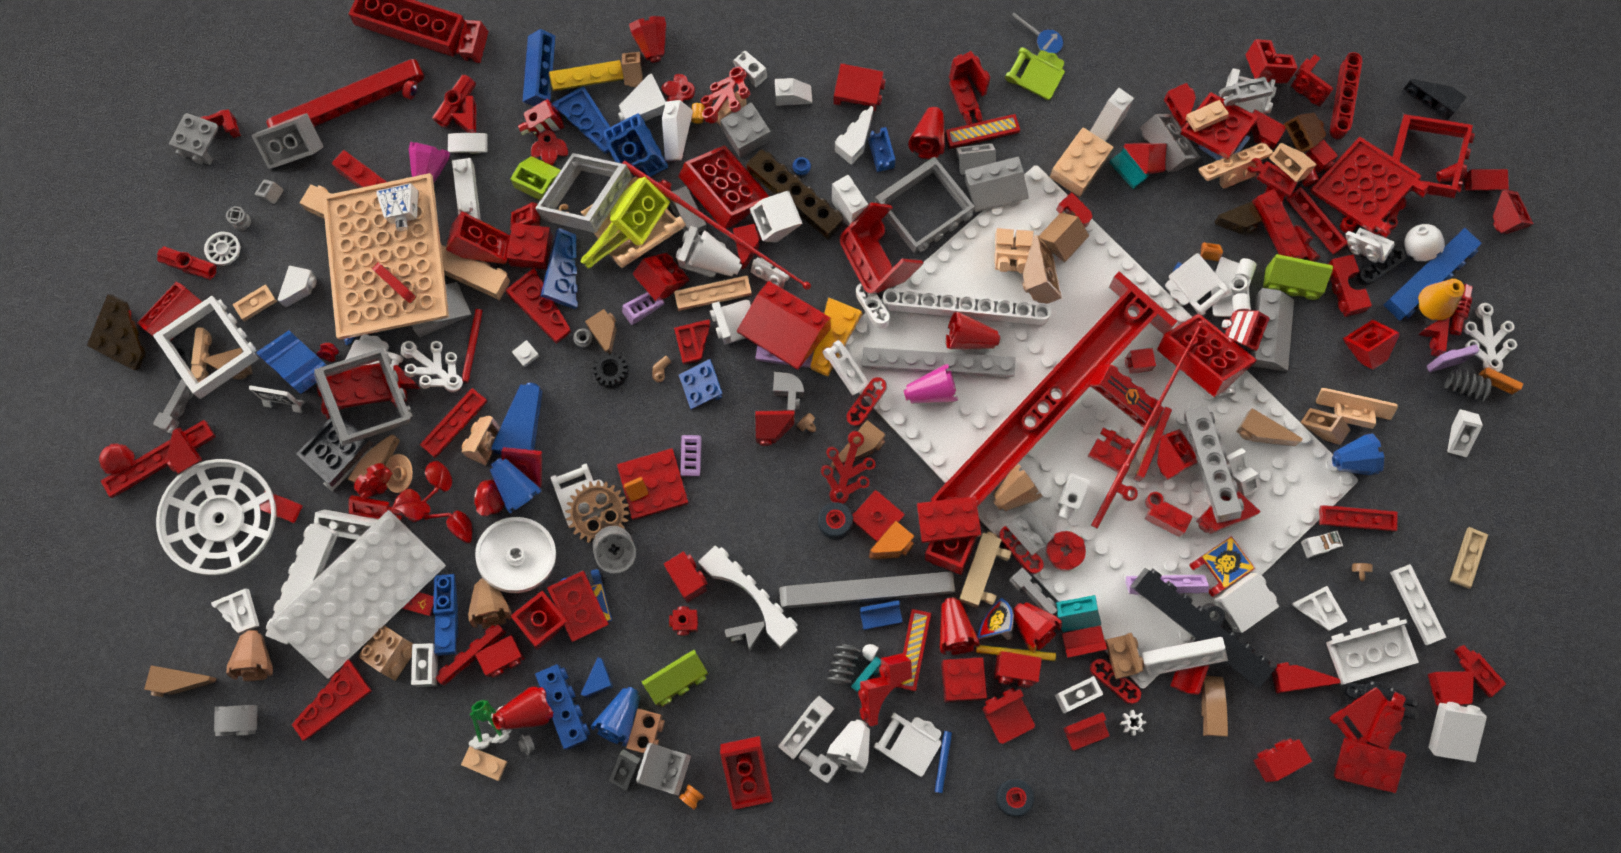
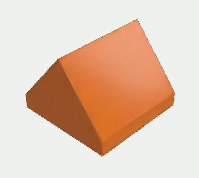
(1211, 251)

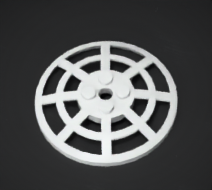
(207, 512)

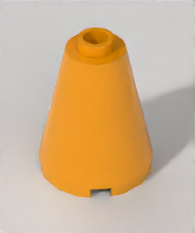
(1441, 299)

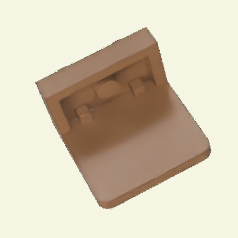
(387, 652)

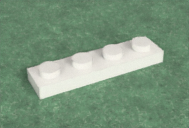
(1418, 604)

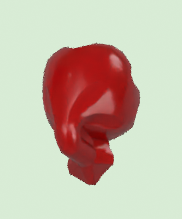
(488, 499)

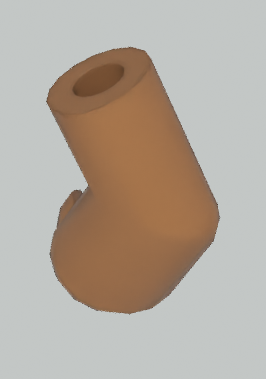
(658, 369)

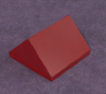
(1149, 156)

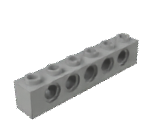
(1222, 509)

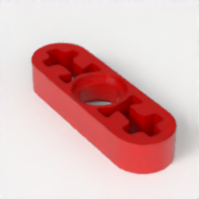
(391, 280)
(871, 387)
(1006, 542)
(1123, 695)

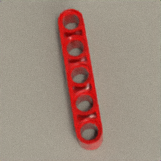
(1348, 88)

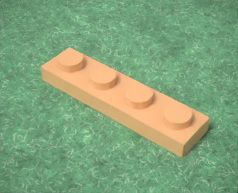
(712, 293)

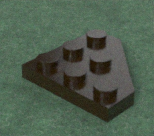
(117, 334)

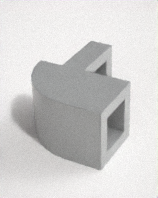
(788, 385)

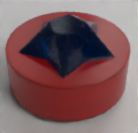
(410, 89)

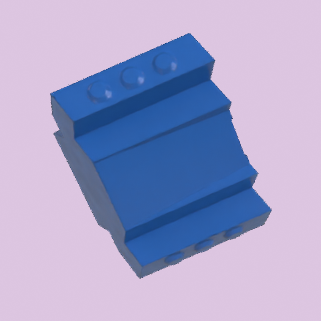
(634, 143)
(292, 361)

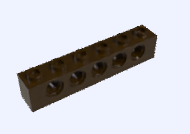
(827, 226)

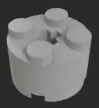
(236, 719)

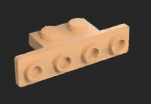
(1235, 168)
(1356, 408)

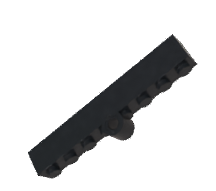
(1200, 625)

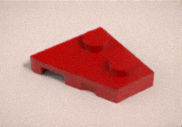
(692, 340)

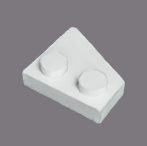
(1321, 608)
(238, 610)

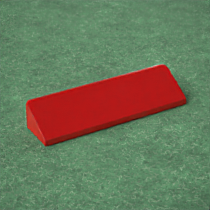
(1317, 220)

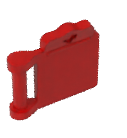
(1362, 714)

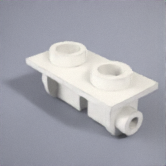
(764, 270)

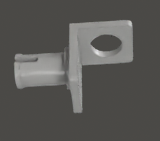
(819, 765)

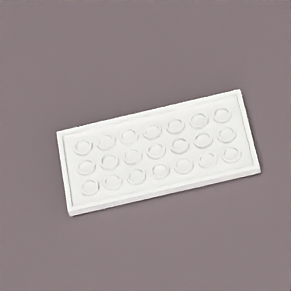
(357, 594)

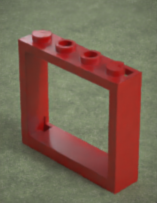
(1438, 127)

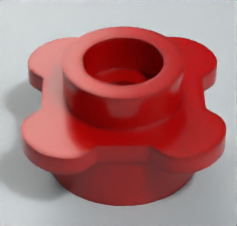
(328, 352)

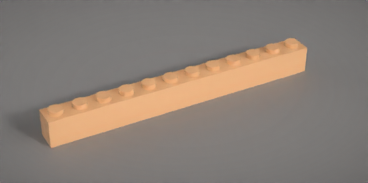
(467, 271)

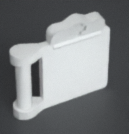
(1193, 281)
(371, 343)
(564, 494)
(914, 745)

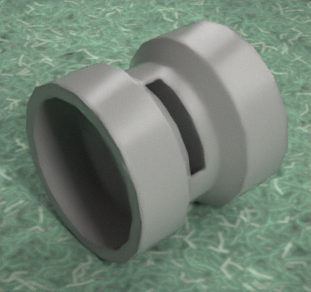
(238, 218)

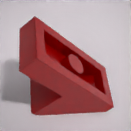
(467, 119)
(526, 215)
(1439, 333)
(404, 382)

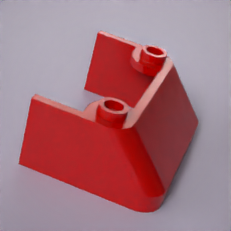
(866, 255)

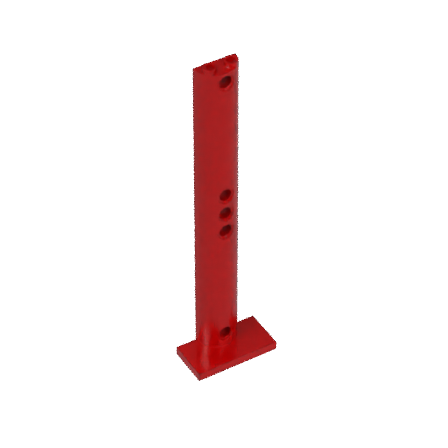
(1068, 378)

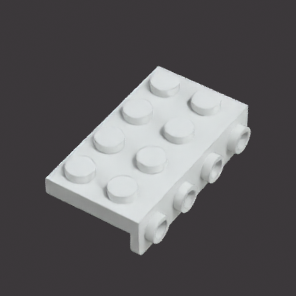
(1371, 651)

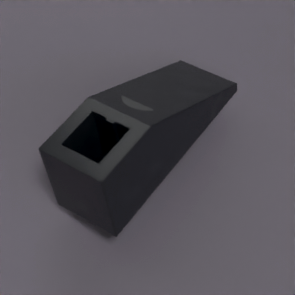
(1438, 97)

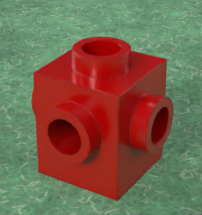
(691, 623)

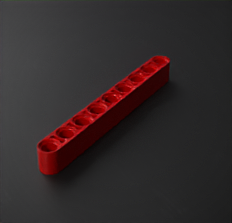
(354, 95)

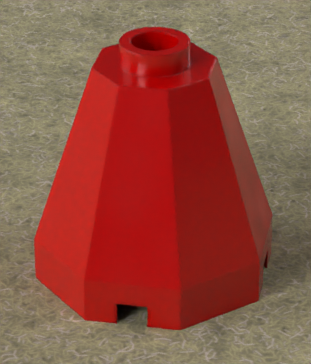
(650, 37)
(1035, 625)

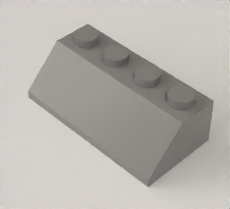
(1275, 343)

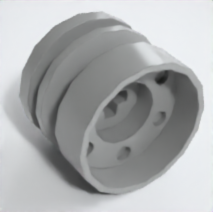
(617, 560)

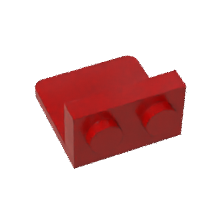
(970, 65)
(1309, 84)
(1008, 715)

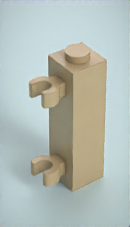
(980, 569)

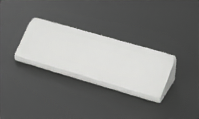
(1185, 656)

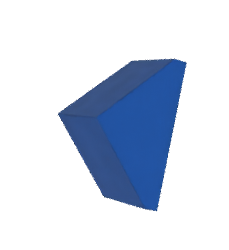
(598, 679)

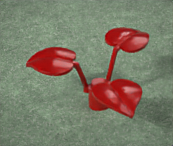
(412, 507)

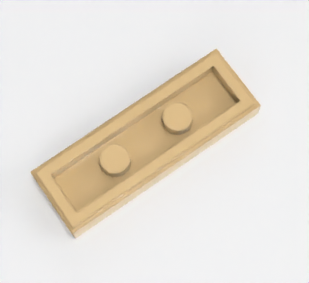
(1469, 558)

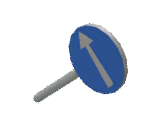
(1047, 40)

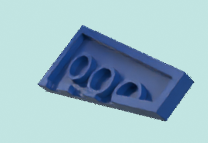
(585, 116)
(561, 270)

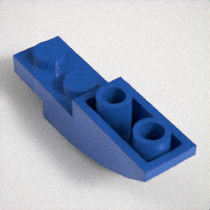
(445, 614)

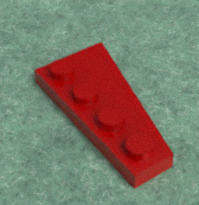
(338, 696)

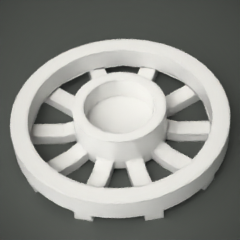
(222, 248)

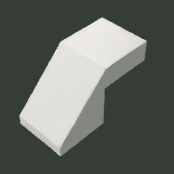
(1245, 477)

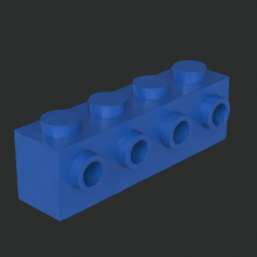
(538, 64)
(565, 712)

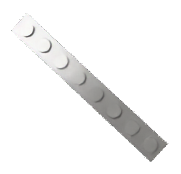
(929, 361)

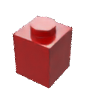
(1322, 155)
(1140, 360)

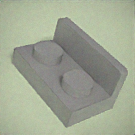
(1030, 531)

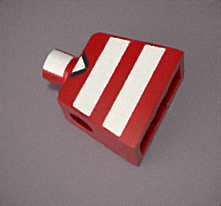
(541, 118)
(1246, 328)

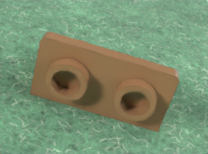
(1124, 655)

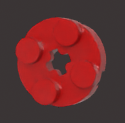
(373, 481)
(1056, 556)

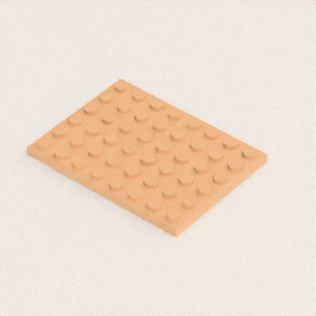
(362, 237)

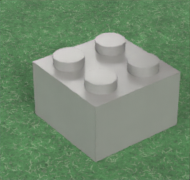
(745, 130)

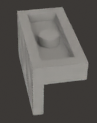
(975, 156)

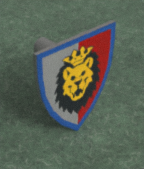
(997, 621)

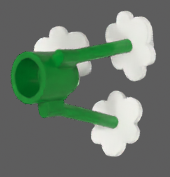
(482, 711)

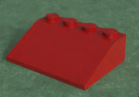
(722, 185)
(784, 325)
(1212, 359)

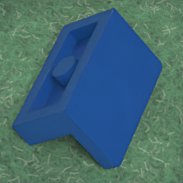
(880, 615)

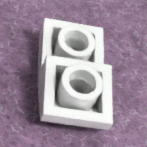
(467, 142)

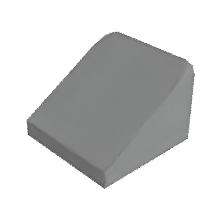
(269, 191)

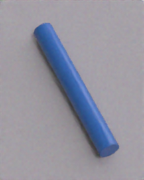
(943, 762)

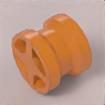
(691, 797)

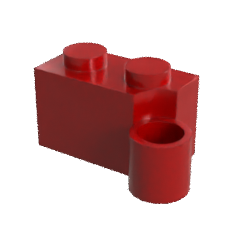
(1166, 515)

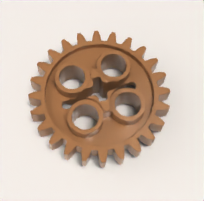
(589, 496)

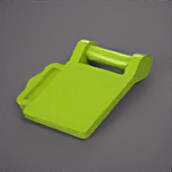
(1041, 73)

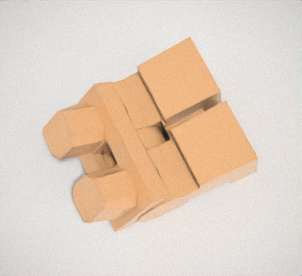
(1012, 251)

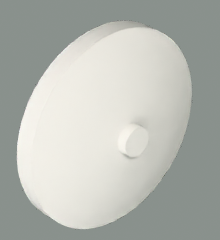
(515, 555)

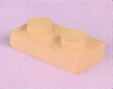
(1207, 116)
(254, 303)
(484, 763)

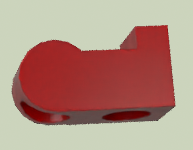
(1073, 206)

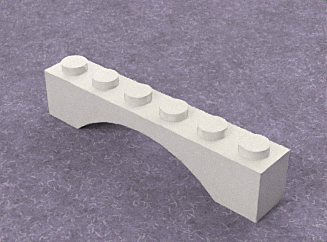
(720, 567)

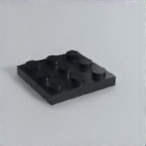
(328, 457)

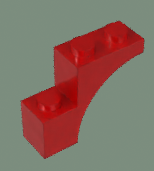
(872, 692)

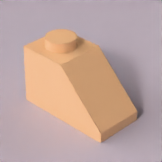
(1292, 162)

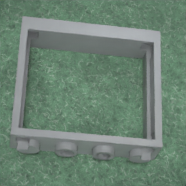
(912, 179)
(602, 206)
(391, 378)

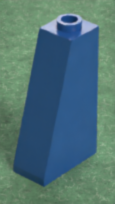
(521, 421)

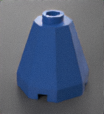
(1360, 456)

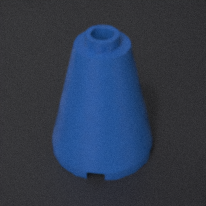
(512, 484)
(618, 717)

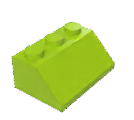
(1297, 276)
(675, 678)

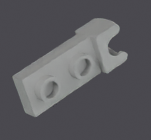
(175, 408)
(1022, 581)

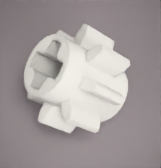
(1127, 722)

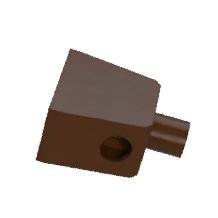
(1305, 131)

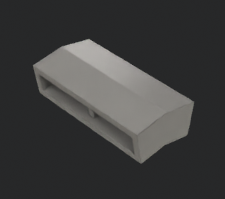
(688, 217)

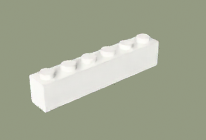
(309, 564)

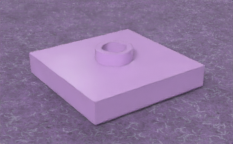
(1452, 358)

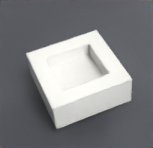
(525, 353)

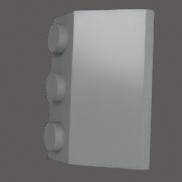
(1179, 149)
(996, 184)

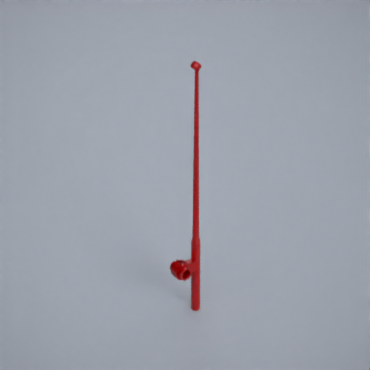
(665, 188)
(1117, 486)

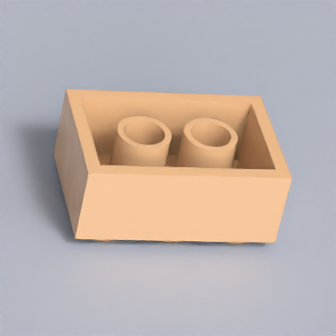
(1081, 162)

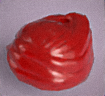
(115, 458)

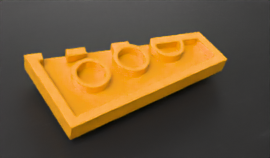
(843, 322)

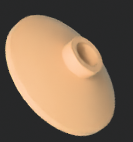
(402, 473)

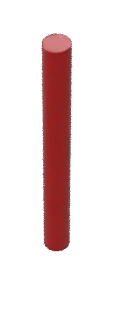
(472, 345)

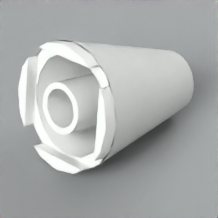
(713, 256)

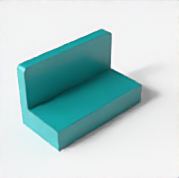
(1128, 169)
(1078, 613)

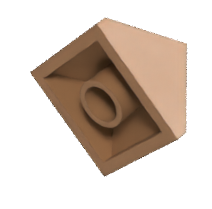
(1064, 235)

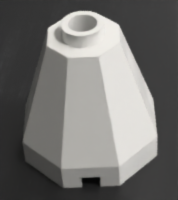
(851, 747)

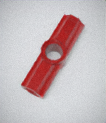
(459, 92)
(178, 259)

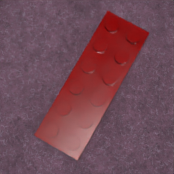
(410, 22)

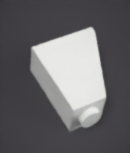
(645, 100)
(1112, 114)

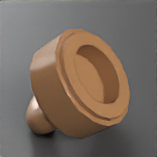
(807, 423)
(1362, 568)

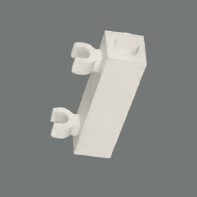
(466, 187)

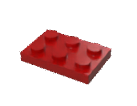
(948, 519)
(578, 605)
(1369, 765)

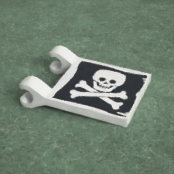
(270, 395)

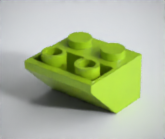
(534, 177)

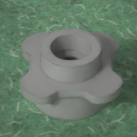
(526, 744)

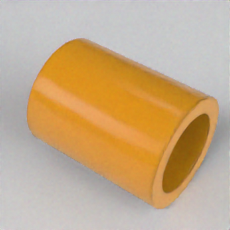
(697, 113)

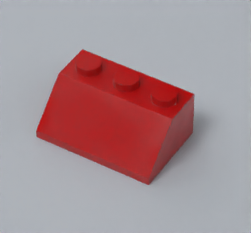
(168, 308)

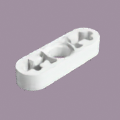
(873, 312)

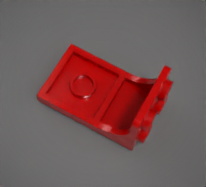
(357, 387)

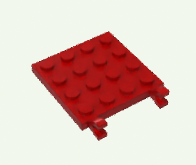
(1367, 185)

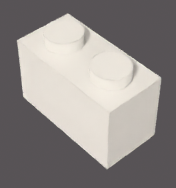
(424, 665)
(1078, 694)

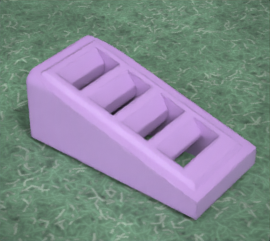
(639, 315)
(691, 439)

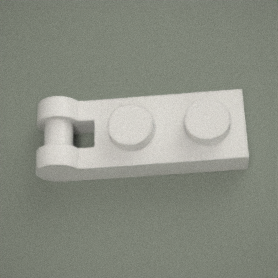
(846, 367)

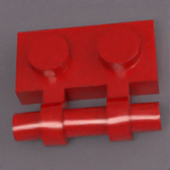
(1109, 455)

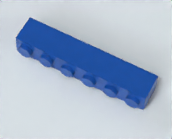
(1435, 271)

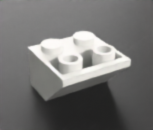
(776, 216)

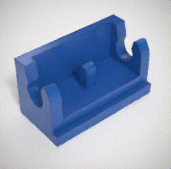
(881, 150)

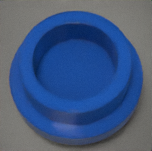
(801, 166)

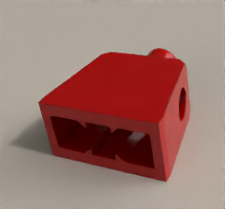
(1452, 687)

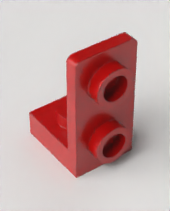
(227, 119)

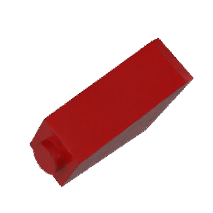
(1208, 523)

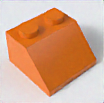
(893, 543)

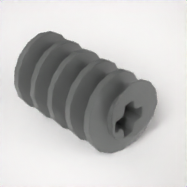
(1468, 382)
(843, 665)

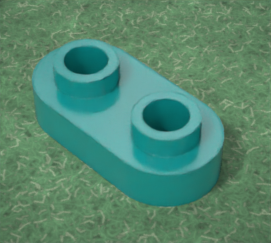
(873, 668)

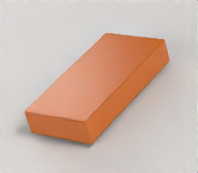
(1501, 381)

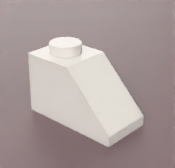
(792, 92)
(296, 285)
(1464, 433)

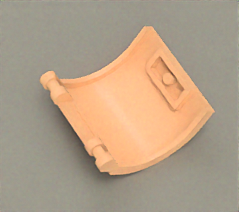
(628, 251)

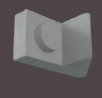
(751, 631)

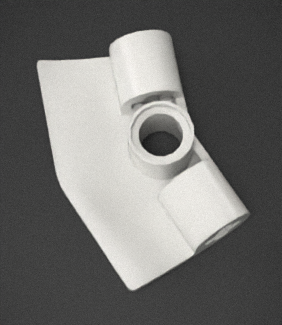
(1234, 275)

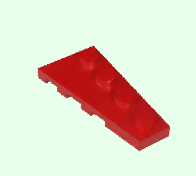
(527, 295)

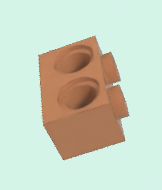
(639, 730)

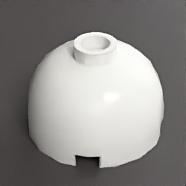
(1424, 242)

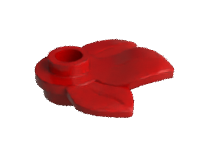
(676, 88)
(549, 150)

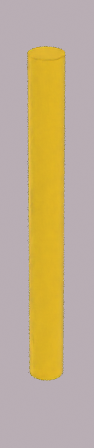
(996, 650)

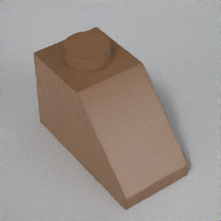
(632, 69)
(603, 329)
(221, 359)
(1326, 425)

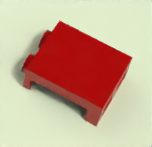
(859, 86)

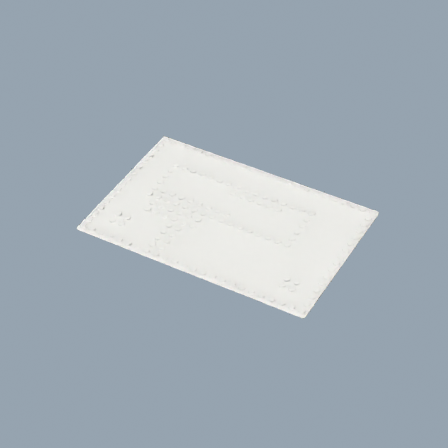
(948, 433)

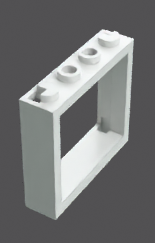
(227, 371)

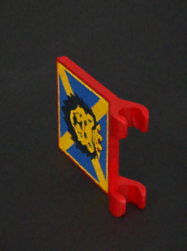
(1226, 564)

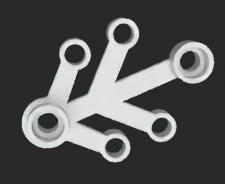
(1488, 340)
(432, 368)

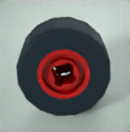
(838, 526)
(1008, 799)

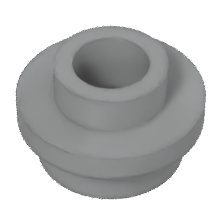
(582, 332)

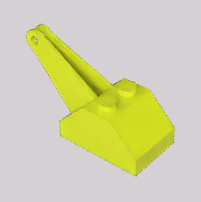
(633, 215)

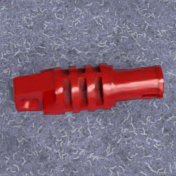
(1461, 312)

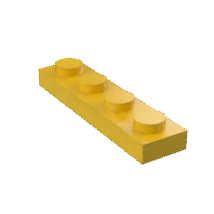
(586, 75)

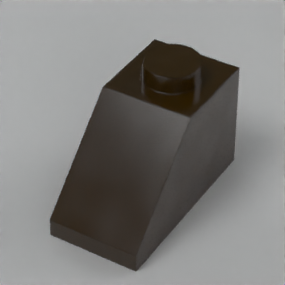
(1240, 219)

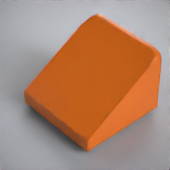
(636, 489)

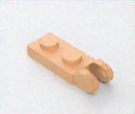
(200, 351)

